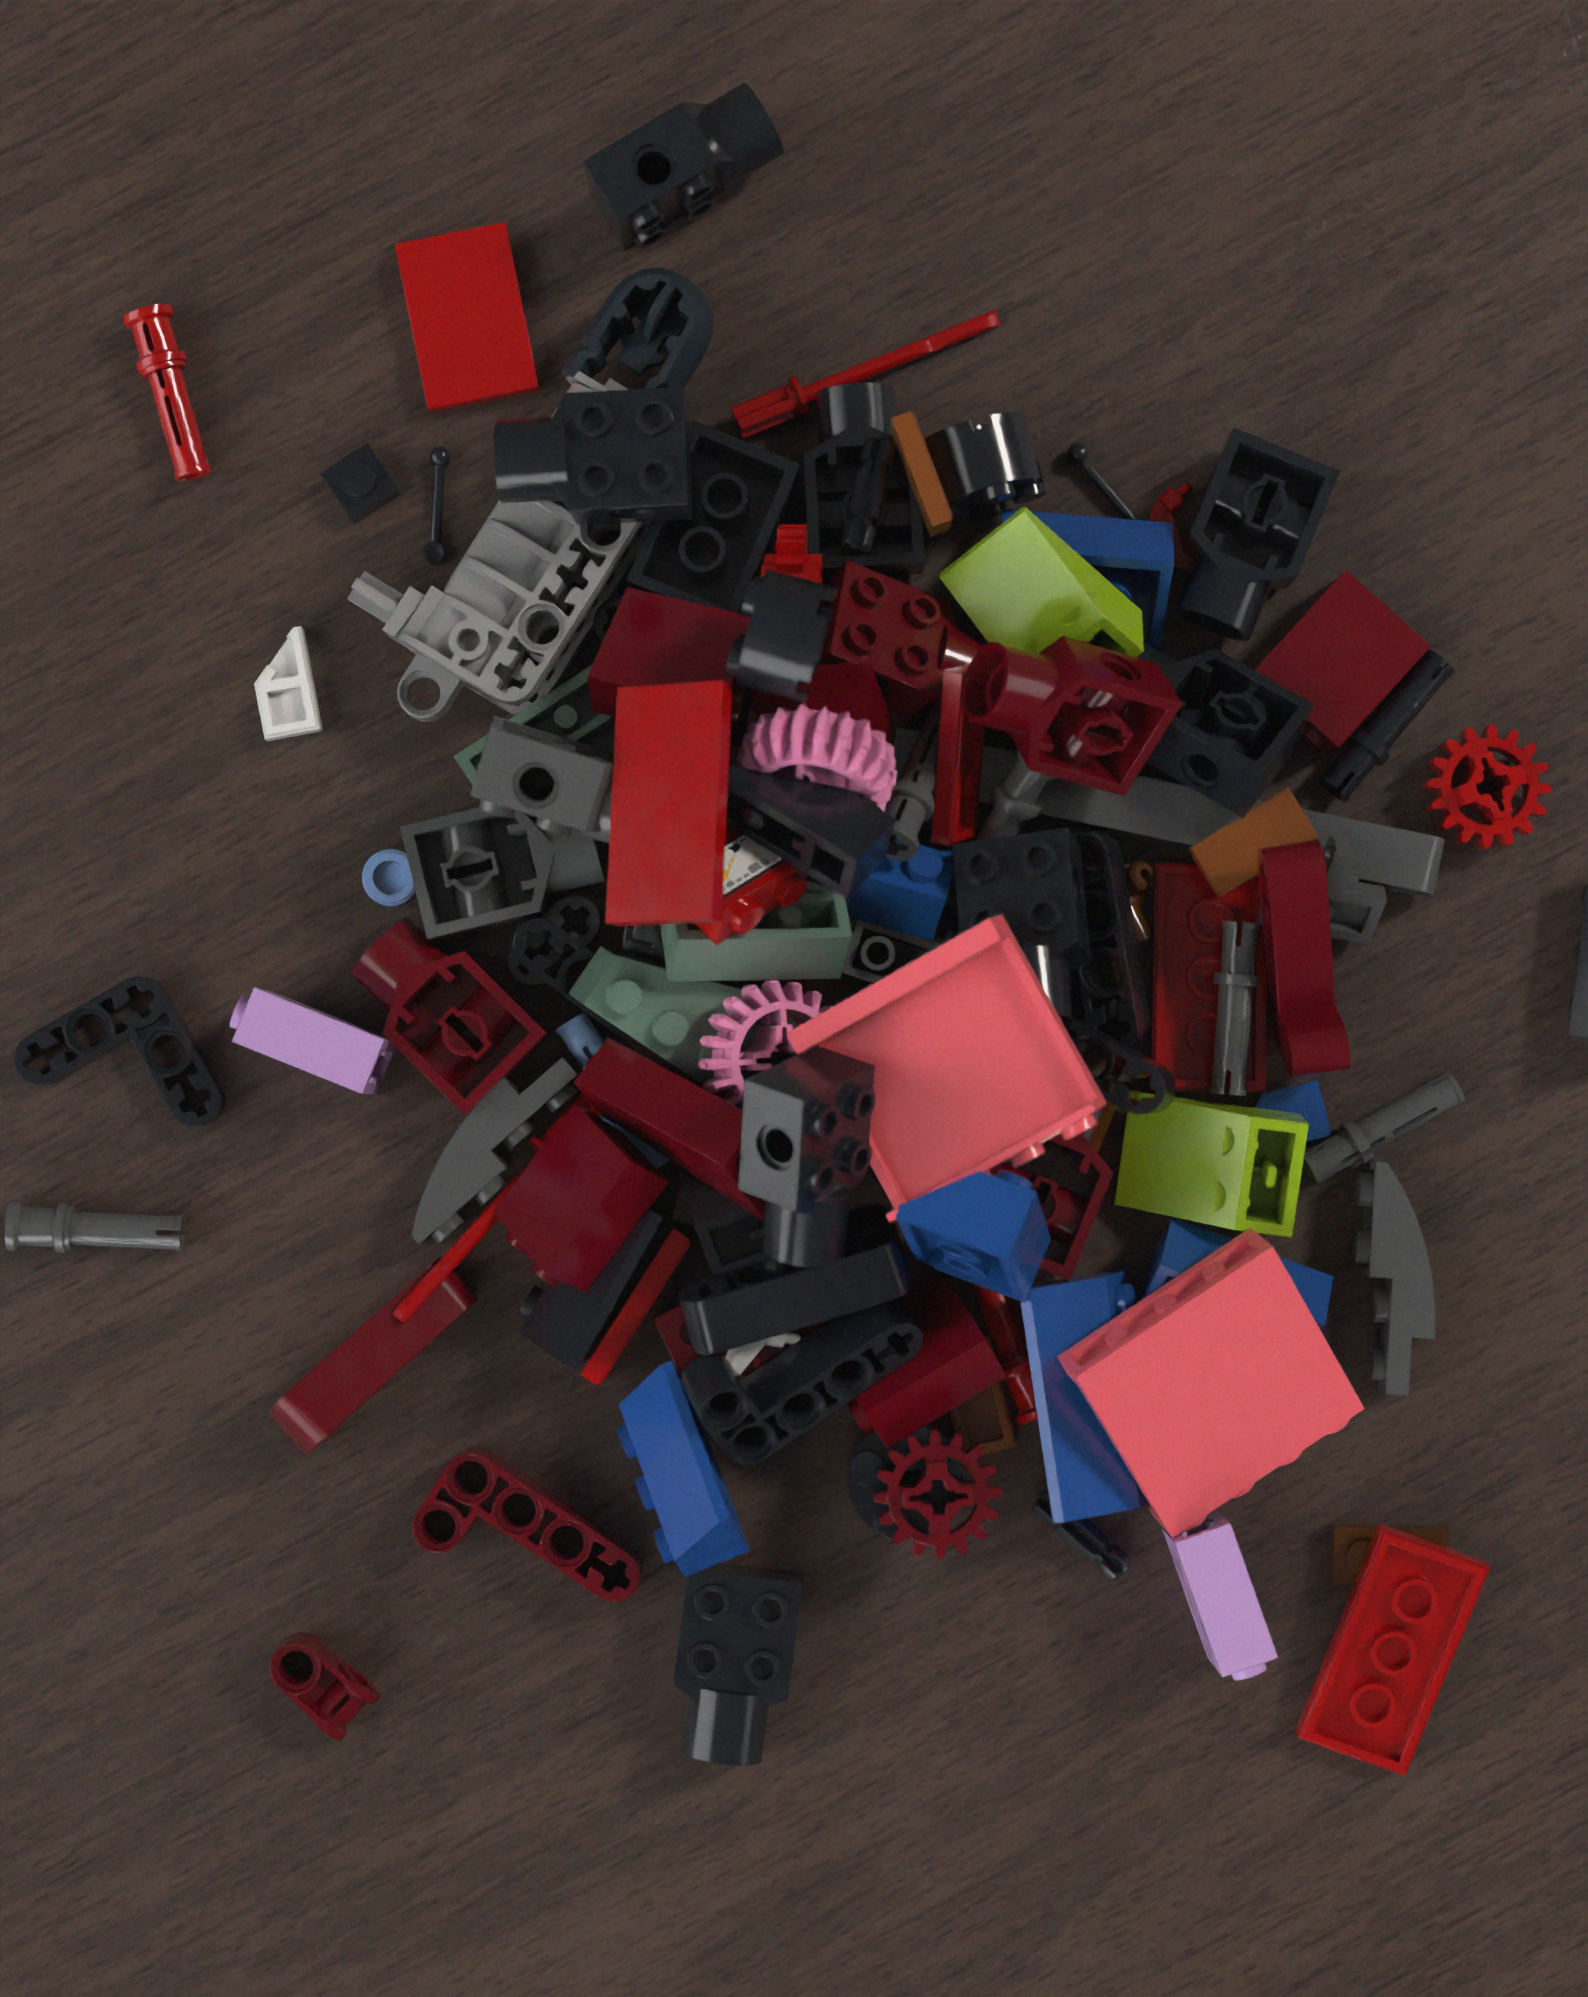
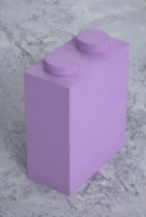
(312, 1040)
(1222, 1598)

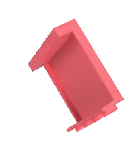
(962, 1063)
(1213, 1381)

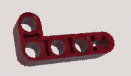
(1300, 959)
(367, 1362)
(534, 1534)

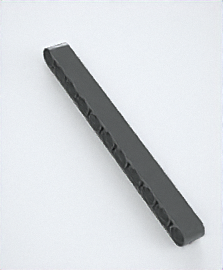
(1183, 817)

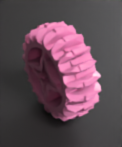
(822, 750)
(772, 1006)

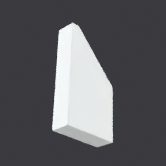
(288, 692)

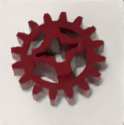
(938, 1519)

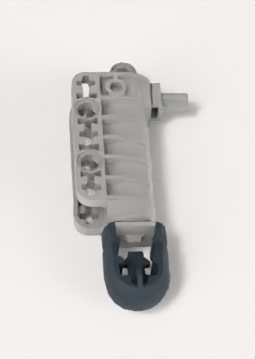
(534, 551)

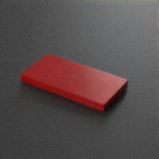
(669, 804)
(1183, 965)
(1392, 1649)

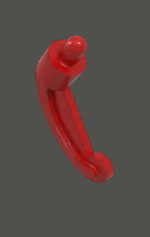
(1163, 511)

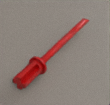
(792, 400)
(472, 1235)

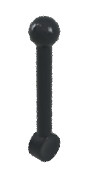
(1078, 455)
(434, 551)

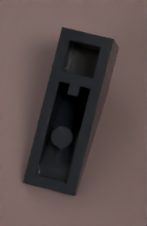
(810, 826)

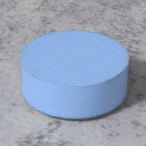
(388, 878)

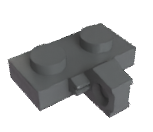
(1352, 904)

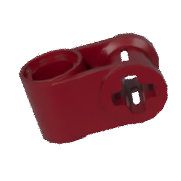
(324, 1686)

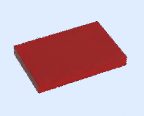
(467, 317)

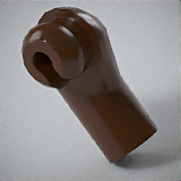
(1139, 878)

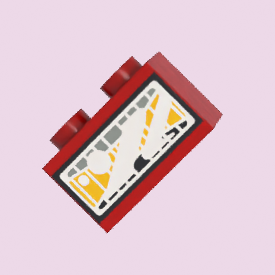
(752, 887)

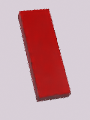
(957, 766)
(637, 1306)

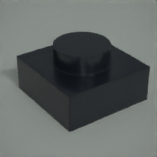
(360, 483)

